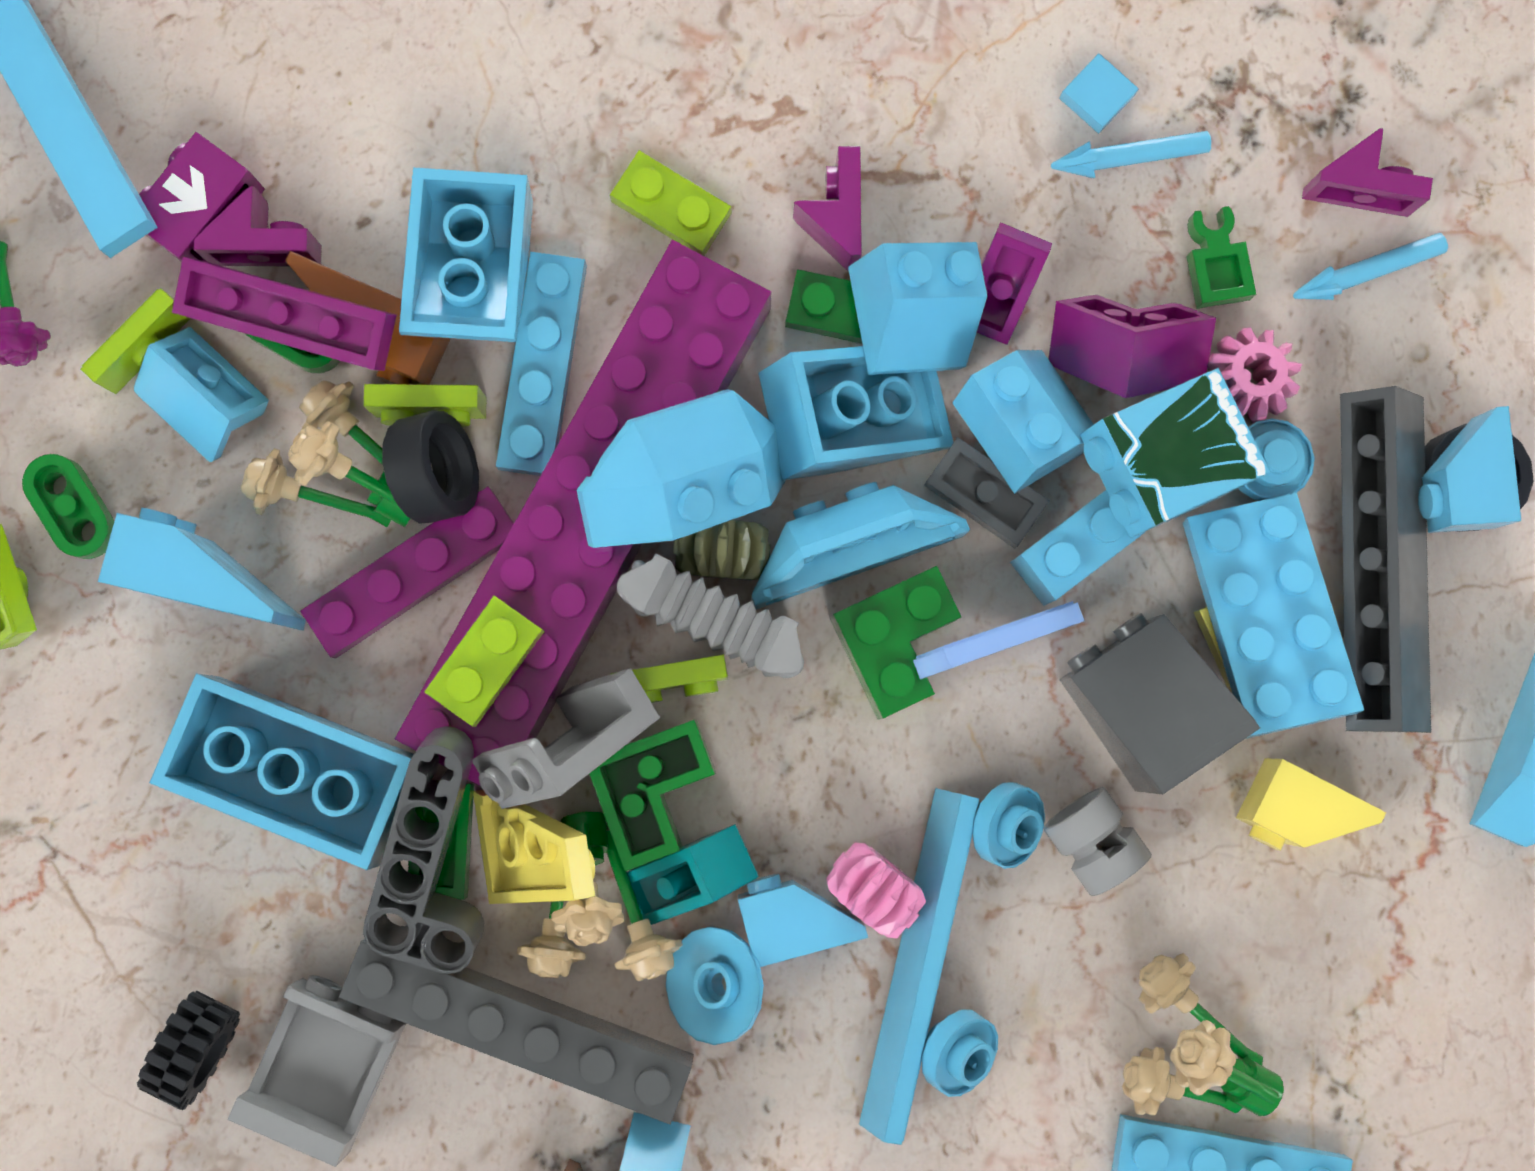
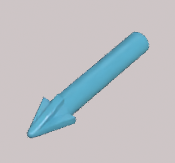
(1085, 160)
(1332, 282)

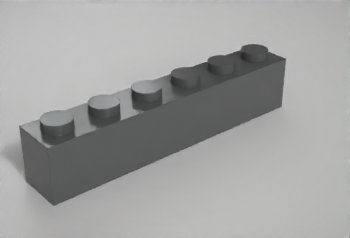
(1385, 559)
(525, 1031)

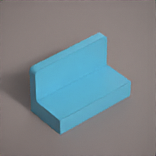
(197, 391)

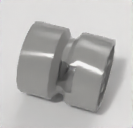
(1092, 821)

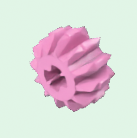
(1268, 367)
(875, 890)

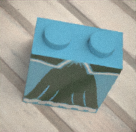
(1173, 453)

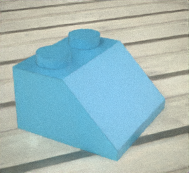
(918, 305)
(1023, 416)

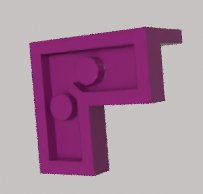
(1129, 347)

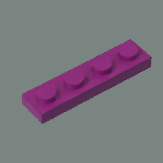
(284, 314)
(407, 575)

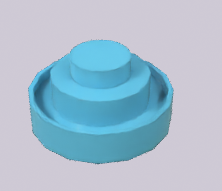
(1287, 457)
(1008, 825)
(959, 1052)

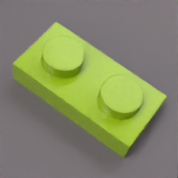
(670, 203)
(403, 400)
(484, 661)
(695, 675)

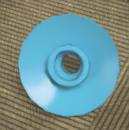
(697, 988)

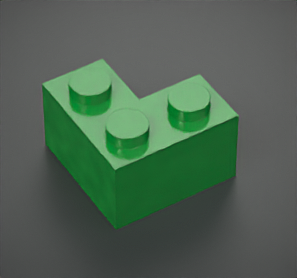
(880, 635)
(634, 785)

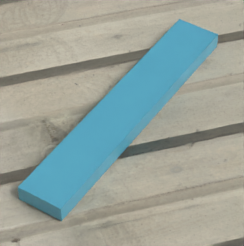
(69, 132)
(919, 968)

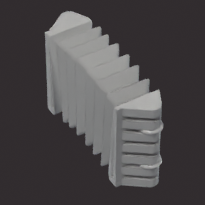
(708, 615)

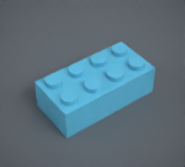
(284, 770)

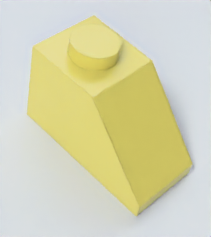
(1301, 808)

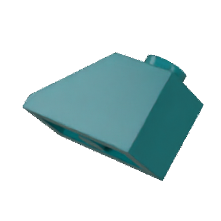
(693, 875)

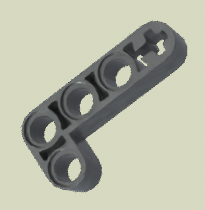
(426, 845)

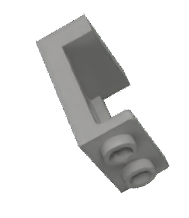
(603, 720)
(318, 1072)

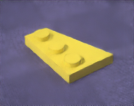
(531, 855)

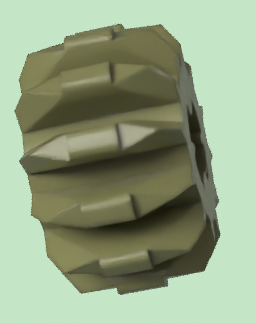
(725, 551)

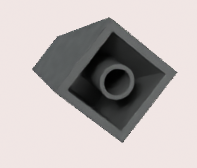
(1156, 704)

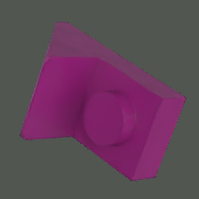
(1359, 184)
(837, 220)
(243, 237)
(1009, 278)

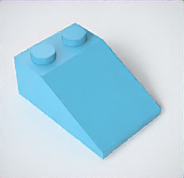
(466, 254)
(843, 419)
(172, 562)

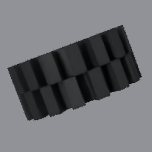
(188, 1050)

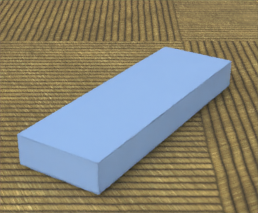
(997, 639)

